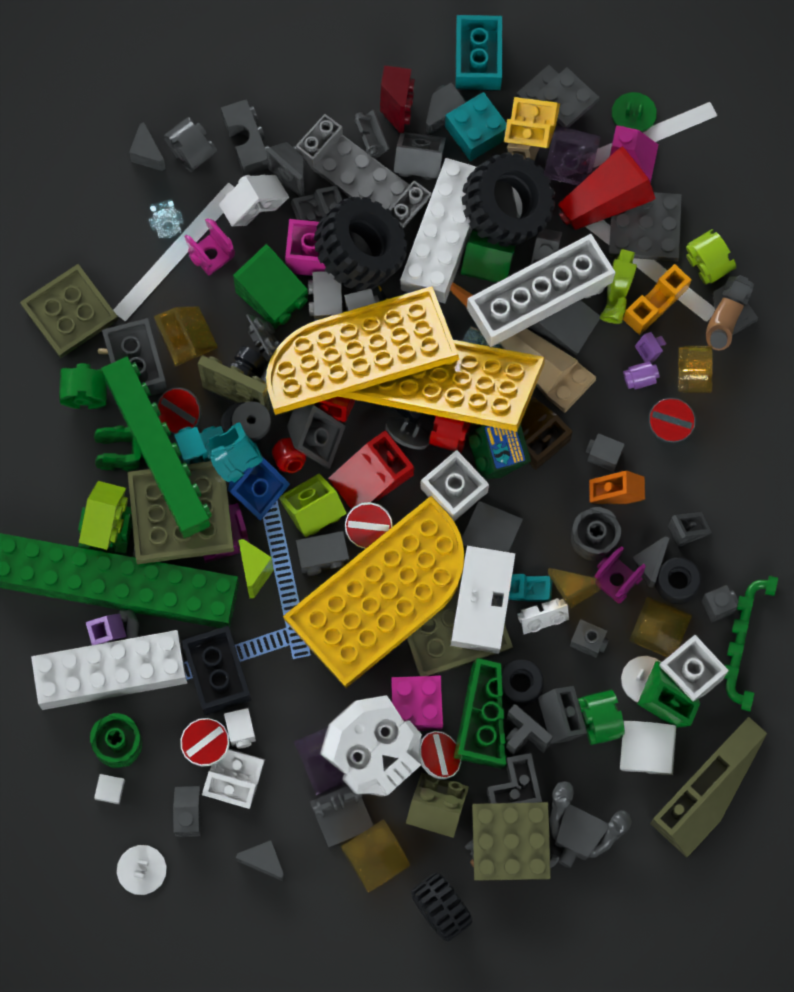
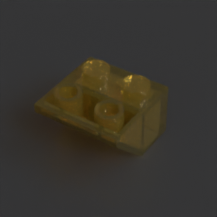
(184, 333)

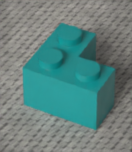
(192, 443)

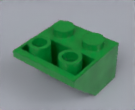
(666, 699)

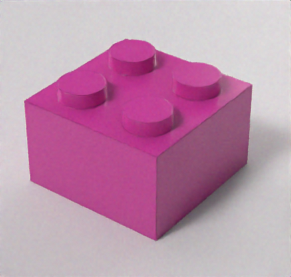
(419, 701)

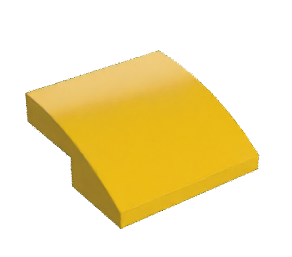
(532, 122)

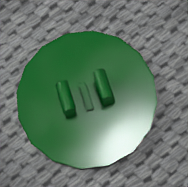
(634, 111)

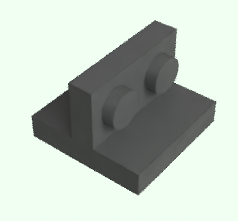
(525, 730)

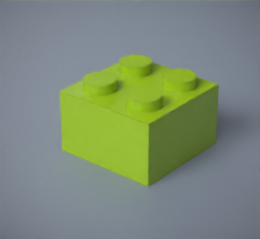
(103, 515)

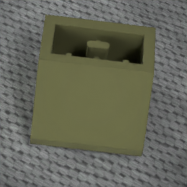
(437, 805)

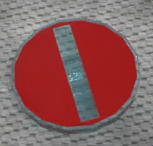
(671, 420)

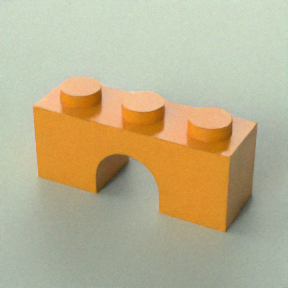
(658, 300)

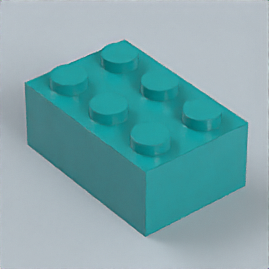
(478, 52)

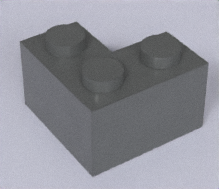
(522, 785)

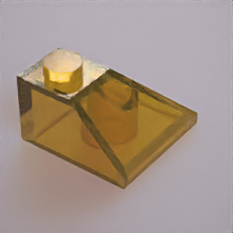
(660, 627)

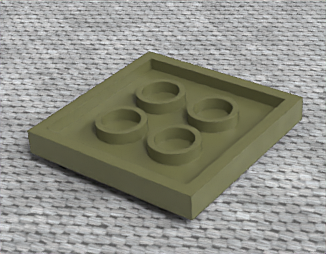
(69, 311)
(232, 382)
(511, 841)

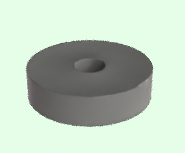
(256, 411)

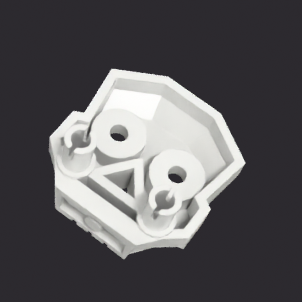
(360, 731)

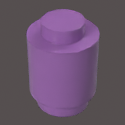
(641, 375)

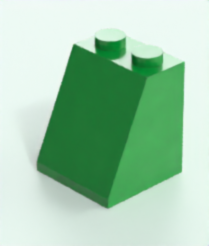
(270, 287)

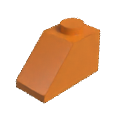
(617, 488)

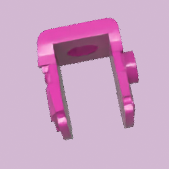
(216, 240)

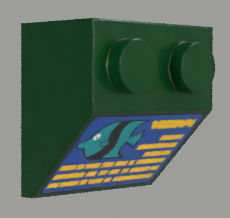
(498, 451)

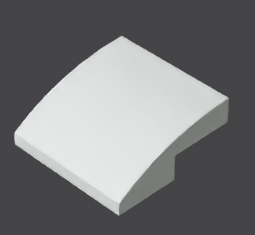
(648, 747)
(234, 778)

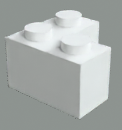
(251, 197)

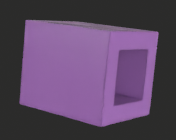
(106, 629)

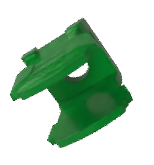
(111, 461)

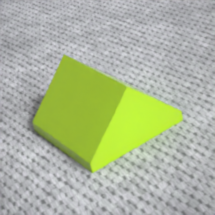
(257, 567)

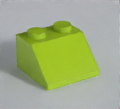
(313, 505)

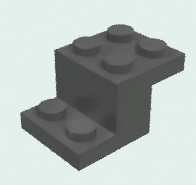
(562, 88)

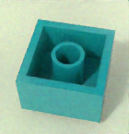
(476, 126)

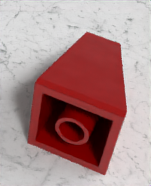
(607, 192)

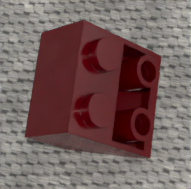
(397, 96)

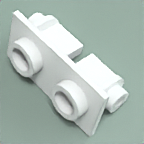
(553, 613)

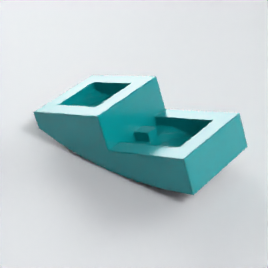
(530, 588)

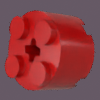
(449, 433)

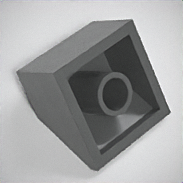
(419, 155)

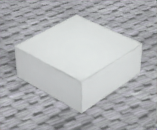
(109, 789)

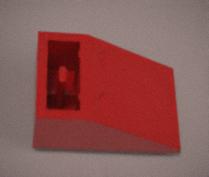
(372, 472)

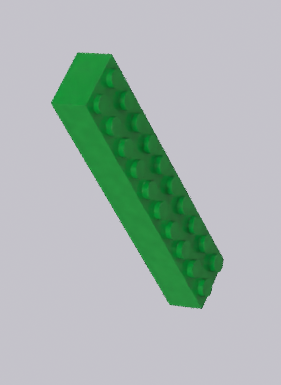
(117, 581)

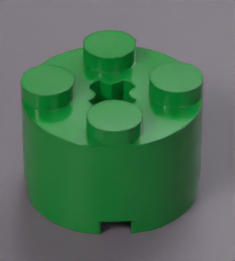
(82, 387)
(602, 717)
(109, 728)

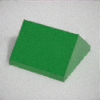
(487, 260)

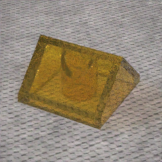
(573, 586)

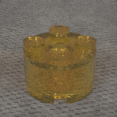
(695, 369)

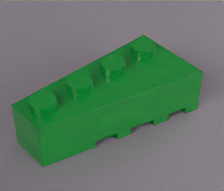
(481, 725)

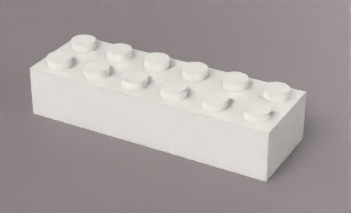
(441, 235)
(540, 290)
(109, 670)

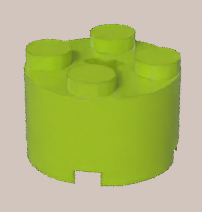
(710, 256)

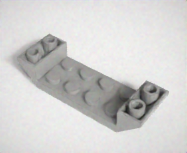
(359, 173)

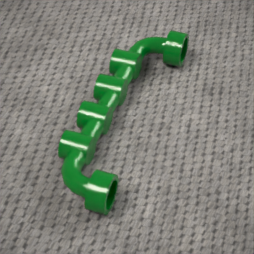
(736, 648)

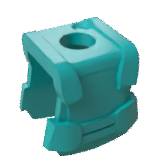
(233, 453)

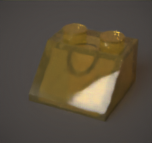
(375, 856)

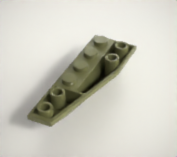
(708, 793)

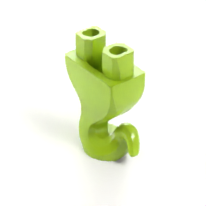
(618, 290)

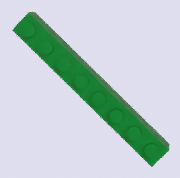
(156, 447)

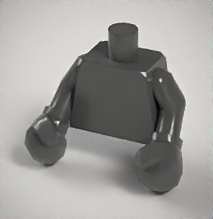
(580, 832)

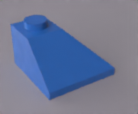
(259, 488)

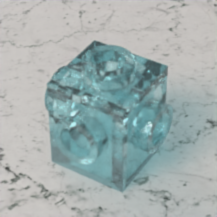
(165, 219)

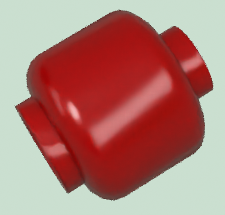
(287, 457)

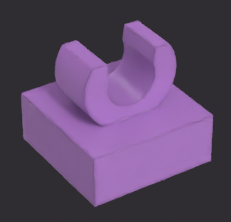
(650, 347)

